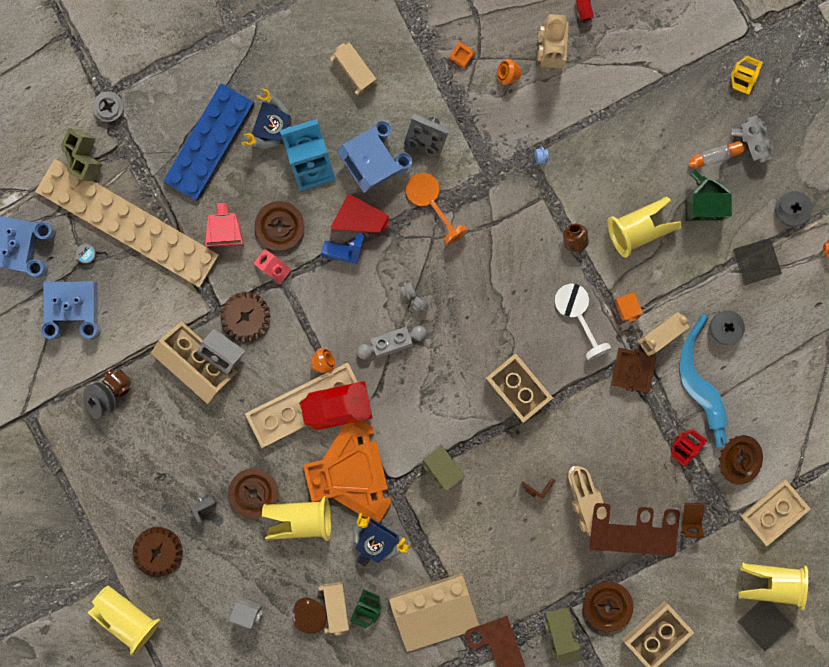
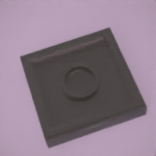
(757, 261)
(765, 624)

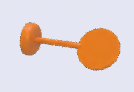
(423, 190)

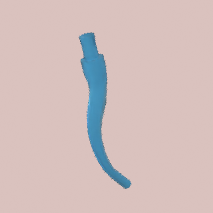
(700, 389)

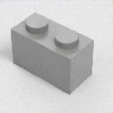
(220, 351)
(246, 613)

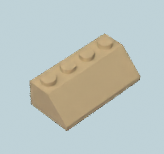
(179, 355)

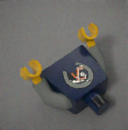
(270, 120)
(376, 541)

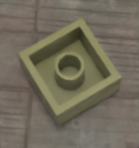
(443, 468)

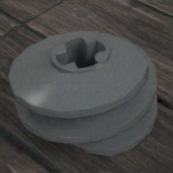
(801, 203)
(736, 325)
(99, 400)

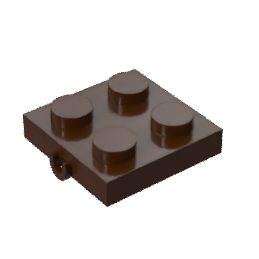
(633, 370)

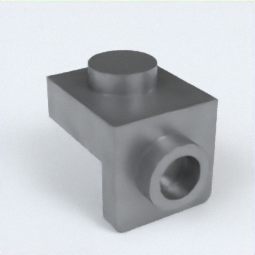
(203, 502)

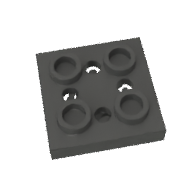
(426, 135)

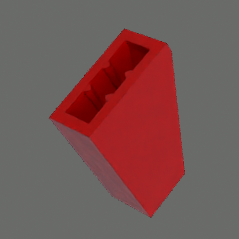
(359, 218)

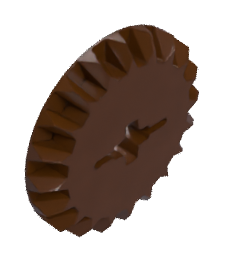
(270, 215)
(245, 303)
(748, 467)
(239, 494)
(171, 551)
(614, 618)

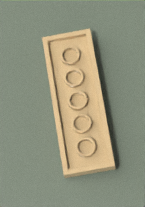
(284, 413)

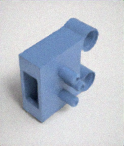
(370, 160)
(18, 244)
(70, 303)

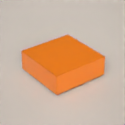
(461, 55)

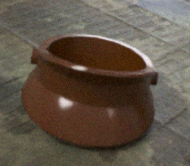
(309, 615)

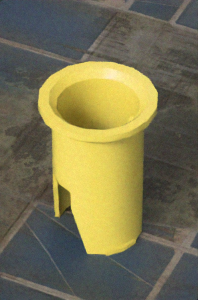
(637, 228)
(302, 519)
(784, 584)
(123, 619)

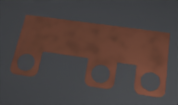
(631, 538)
(501, 642)

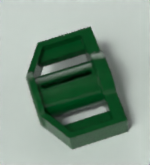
(359, 609)

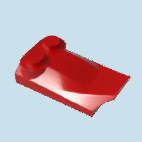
(336, 406)

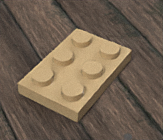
(775, 512)

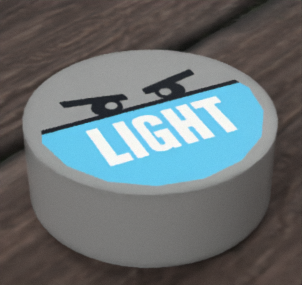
(86, 253)

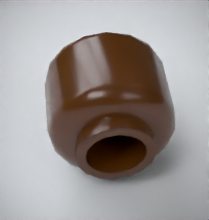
(575, 237)
(117, 382)

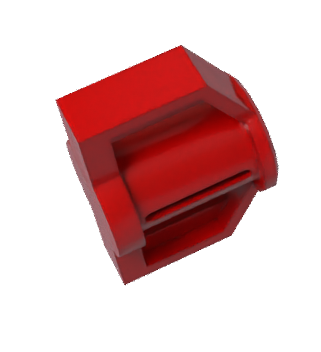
(687, 446)

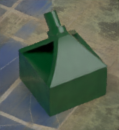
(708, 201)

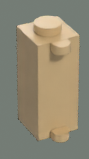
(354, 67)
(663, 333)
(336, 608)

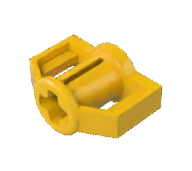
(753, 74)

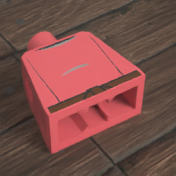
(223, 228)

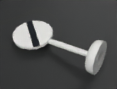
(572, 302)

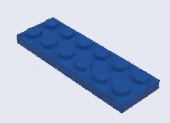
(208, 141)

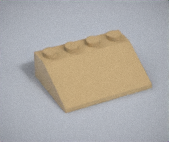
(433, 612)

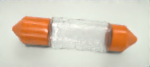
(717, 155)

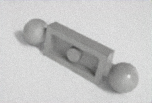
(391, 342)

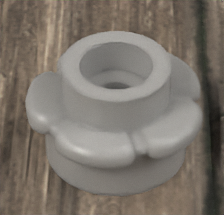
(408, 290)
(419, 304)

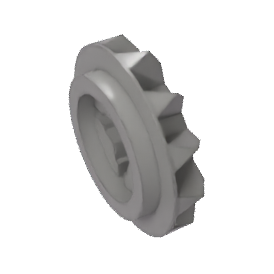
(99, 105)

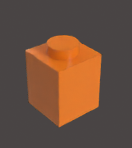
(628, 307)

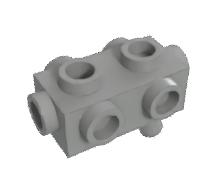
(754, 134)

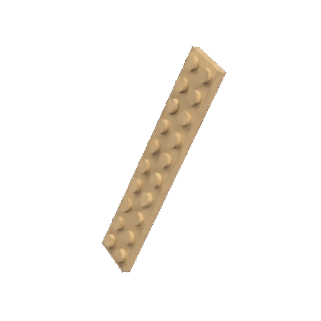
(128, 224)

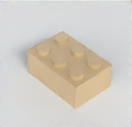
(519, 388)
(658, 635)

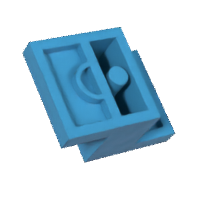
(308, 155)

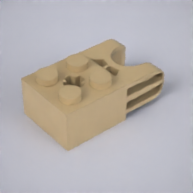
(553, 40)
(585, 497)

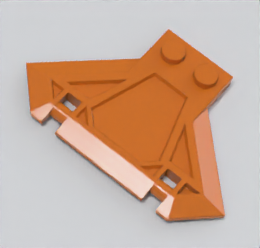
(351, 473)

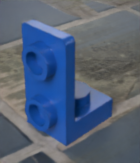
(344, 252)

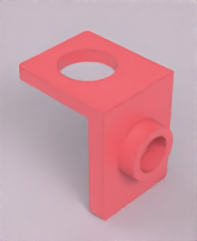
(272, 266)

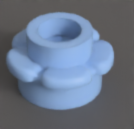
(541, 155)

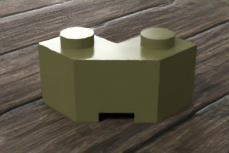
(77, 147)
(565, 643)

